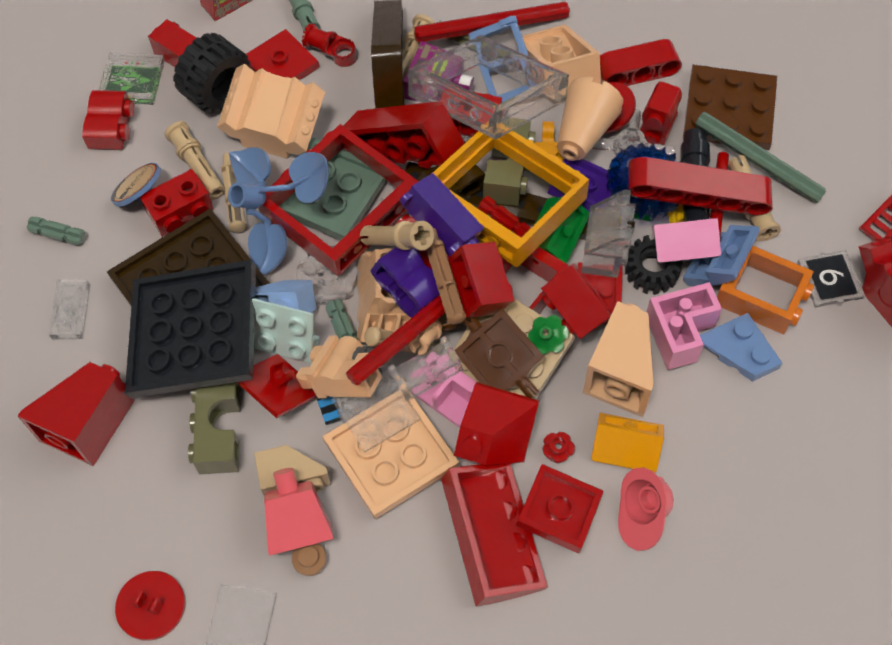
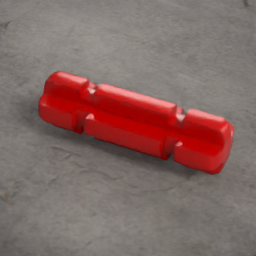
(503, 216)

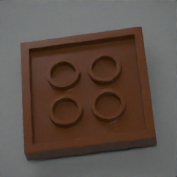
(736, 99)

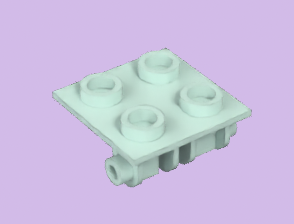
(284, 330)

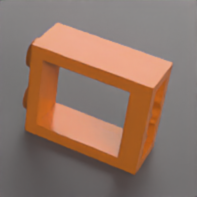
(759, 310)

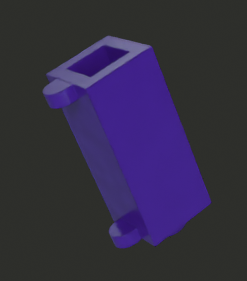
(434, 203)

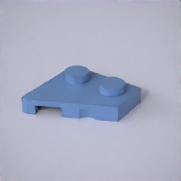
(742, 347)

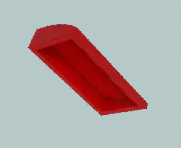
(495, 552)

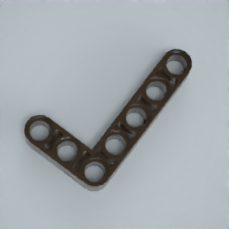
(387, 53)

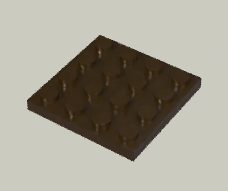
(191, 246)

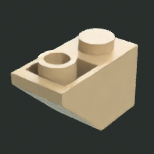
(286, 457)

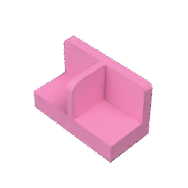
(687, 240)
(450, 397)

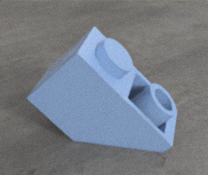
(289, 293)

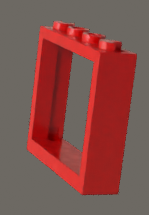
(385, 214)

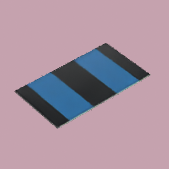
(328, 410)

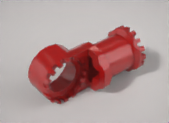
(330, 44)

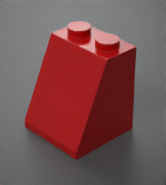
(80, 412)

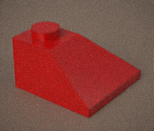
(496, 426)

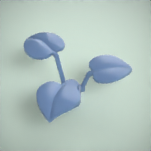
(251, 168)

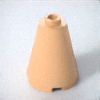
(587, 116)

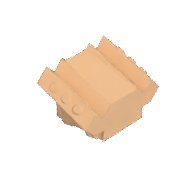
(270, 111)
(375, 304)

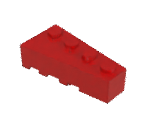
(409, 132)

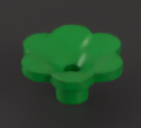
(554, 340)

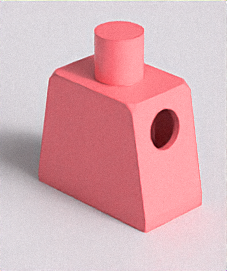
(294, 514)

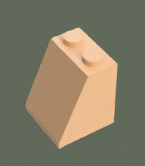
(623, 361)

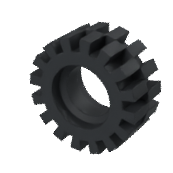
(646, 278)

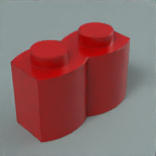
(660, 112)
(107, 119)

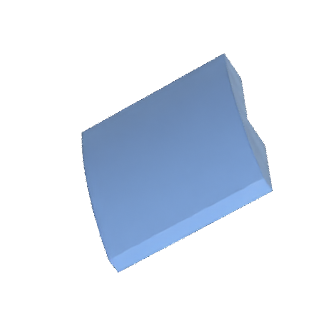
(718, 270)

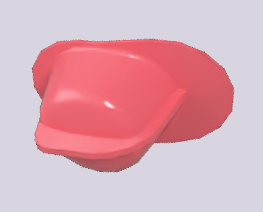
(643, 508)

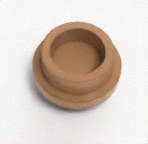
(309, 559)

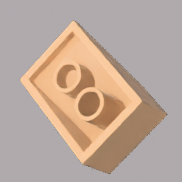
(564, 51)

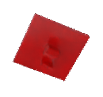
(277, 387)

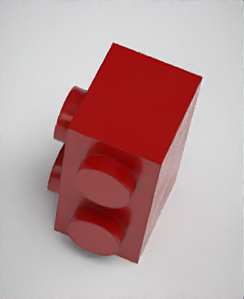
(176, 202)
(481, 279)
(575, 301)

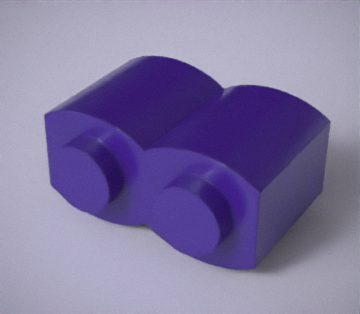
(406, 279)

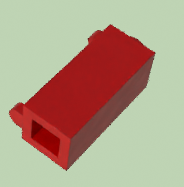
(170, 41)

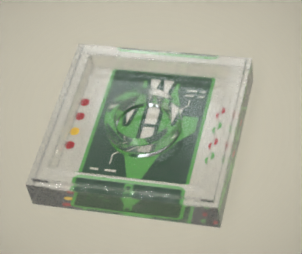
(135, 74)

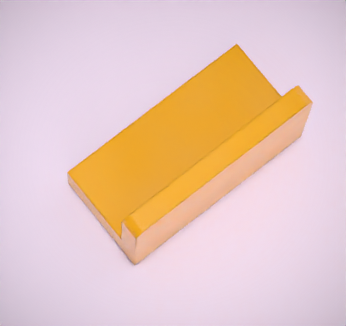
(627, 442)

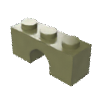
(505, 178)
(214, 449)

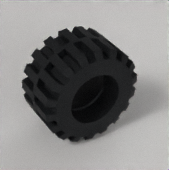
(207, 71)

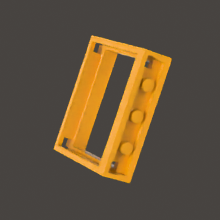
(529, 155)

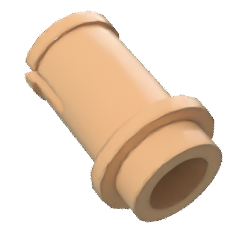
(425, 339)

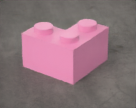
(678, 318)

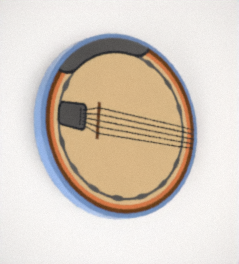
(136, 184)

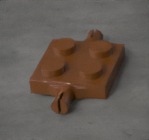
(500, 353)

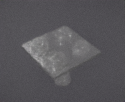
(378, 416)

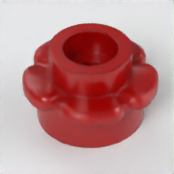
(554, 454)

